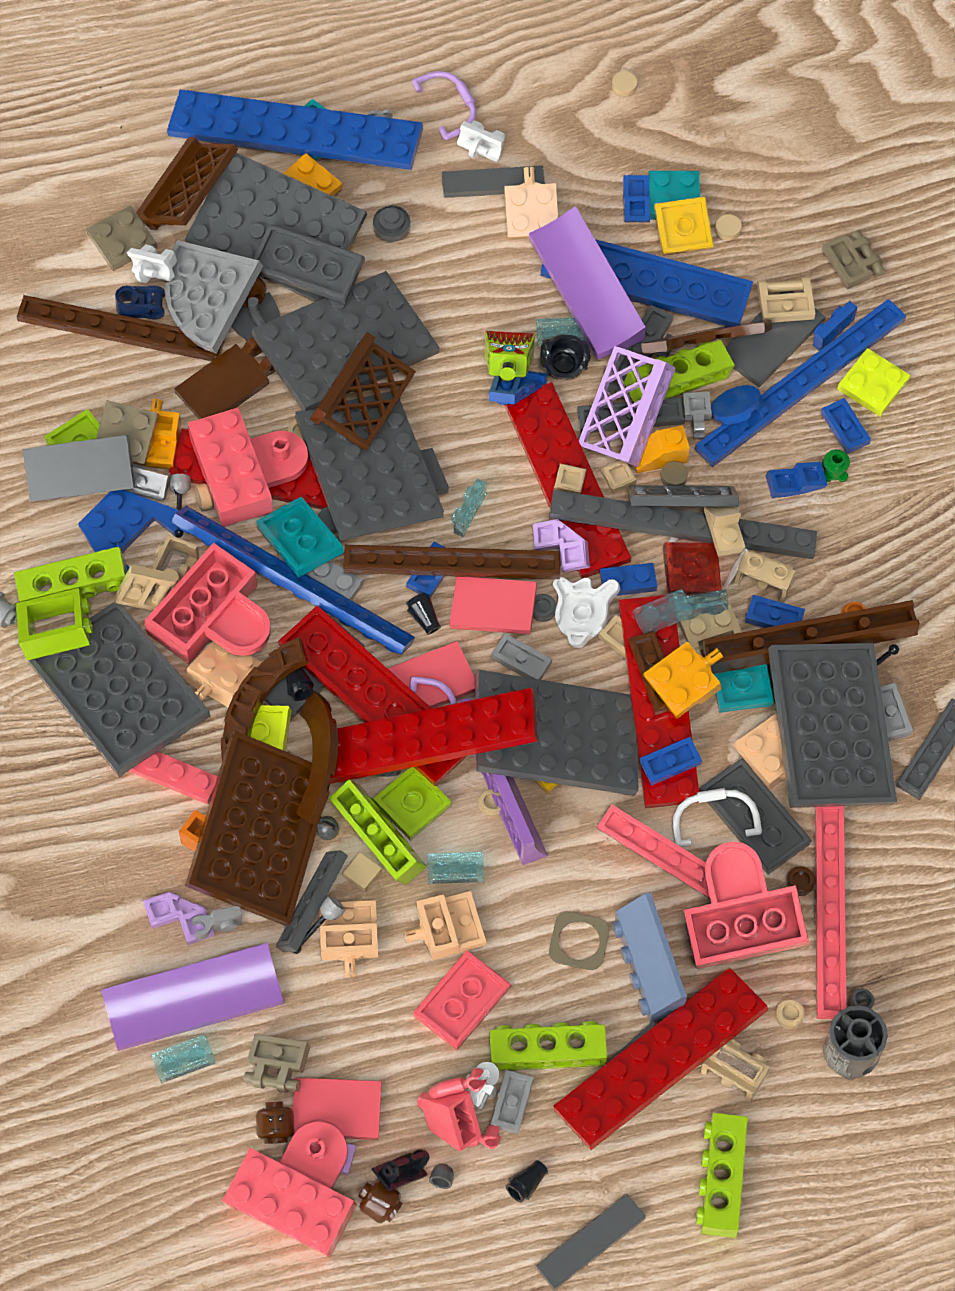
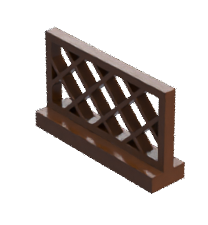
(182, 172)
(342, 385)

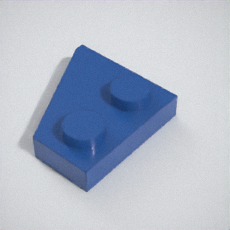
(516, 389)

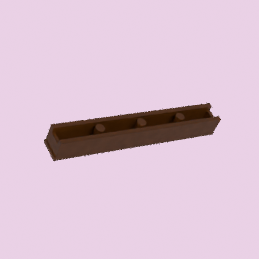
(859, 626)

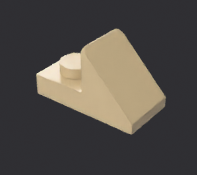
(725, 529)

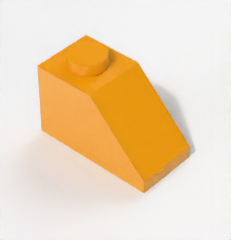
(664, 447)

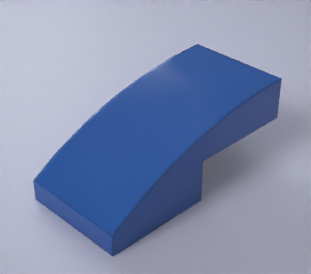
(636, 198)
(796, 481)

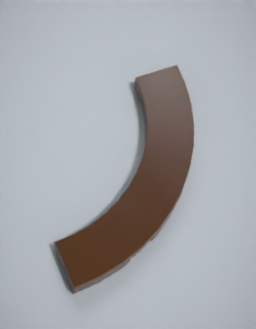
(696, 337)
(258, 685)
(325, 754)

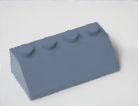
(649, 958)

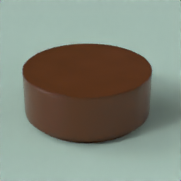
(802, 878)

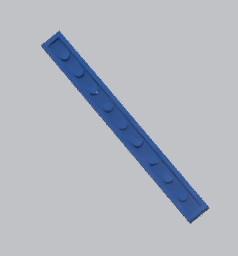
(803, 381)
(304, 587)

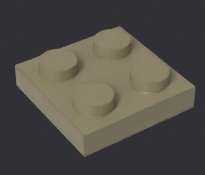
(118, 235)
(131, 421)

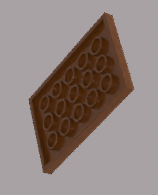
(252, 838)

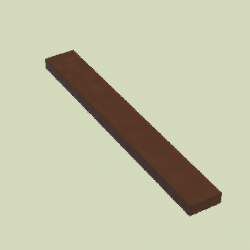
(110, 327)
(452, 561)

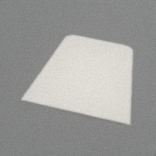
(733, 571)

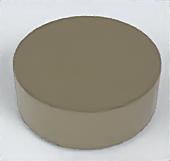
(674, 474)

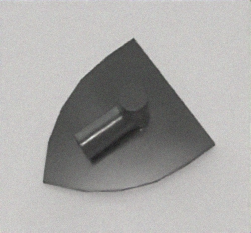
(255, 315)

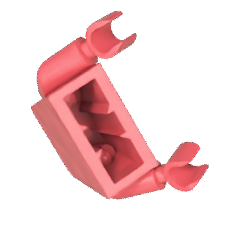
(452, 1113)

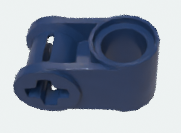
(141, 301)

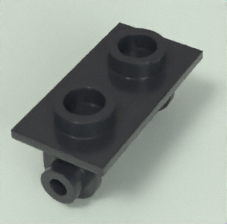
(402, 1170)

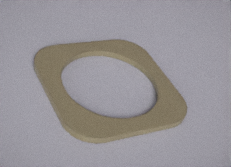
(567, 918)

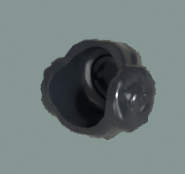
(565, 356)

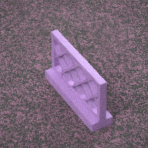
(643, 417)

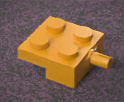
(314, 175)
(165, 438)
(684, 678)

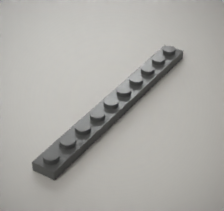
(677, 523)

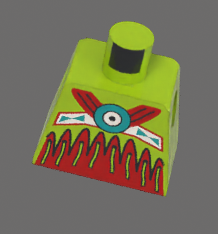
(508, 353)

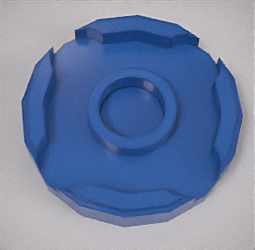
(736, 404)

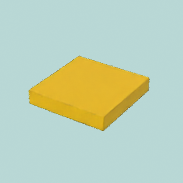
(683, 226)

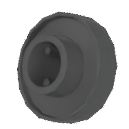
(391, 223)

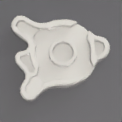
(583, 610)

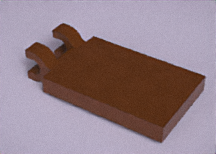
(226, 381)

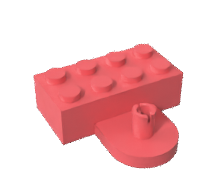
(244, 468)
(212, 606)
(743, 913)
(298, 1190)

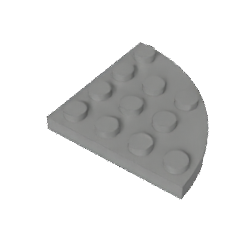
(208, 291)

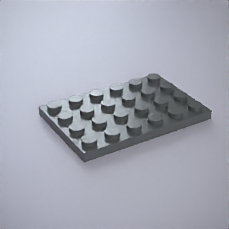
(253, 196)
(318, 339)
(376, 486)
(121, 691)
(832, 725)
(581, 736)

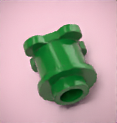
(835, 465)

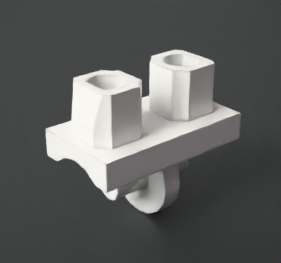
(481, 141)
(149, 264)
(492, 1075)

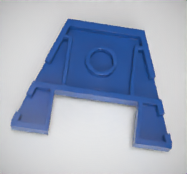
(122, 519)

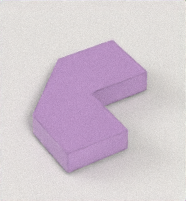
(573, 548)
(171, 908)

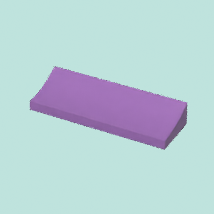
(587, 284)
(515, 816)
(192, 996)

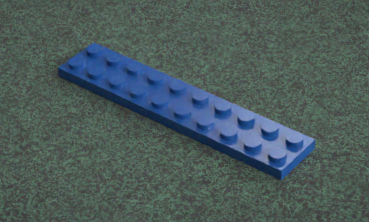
(295, 129)

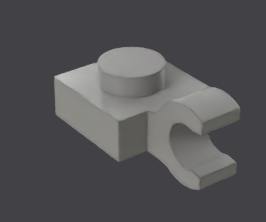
(697, 408)
(222, 919)

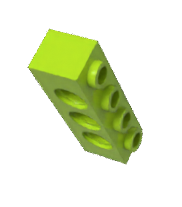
(716, 368)
(84, 567)
(378, 832)
(561, 1056)
(733, 1131)

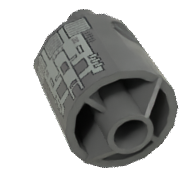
(855, 1042)

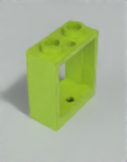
(59, 639)

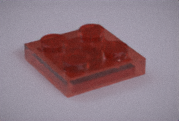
(691, 567)

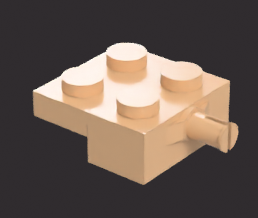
(529, 206)
(219, 673)
(763, 752)
(448, 925)
(351, 935)

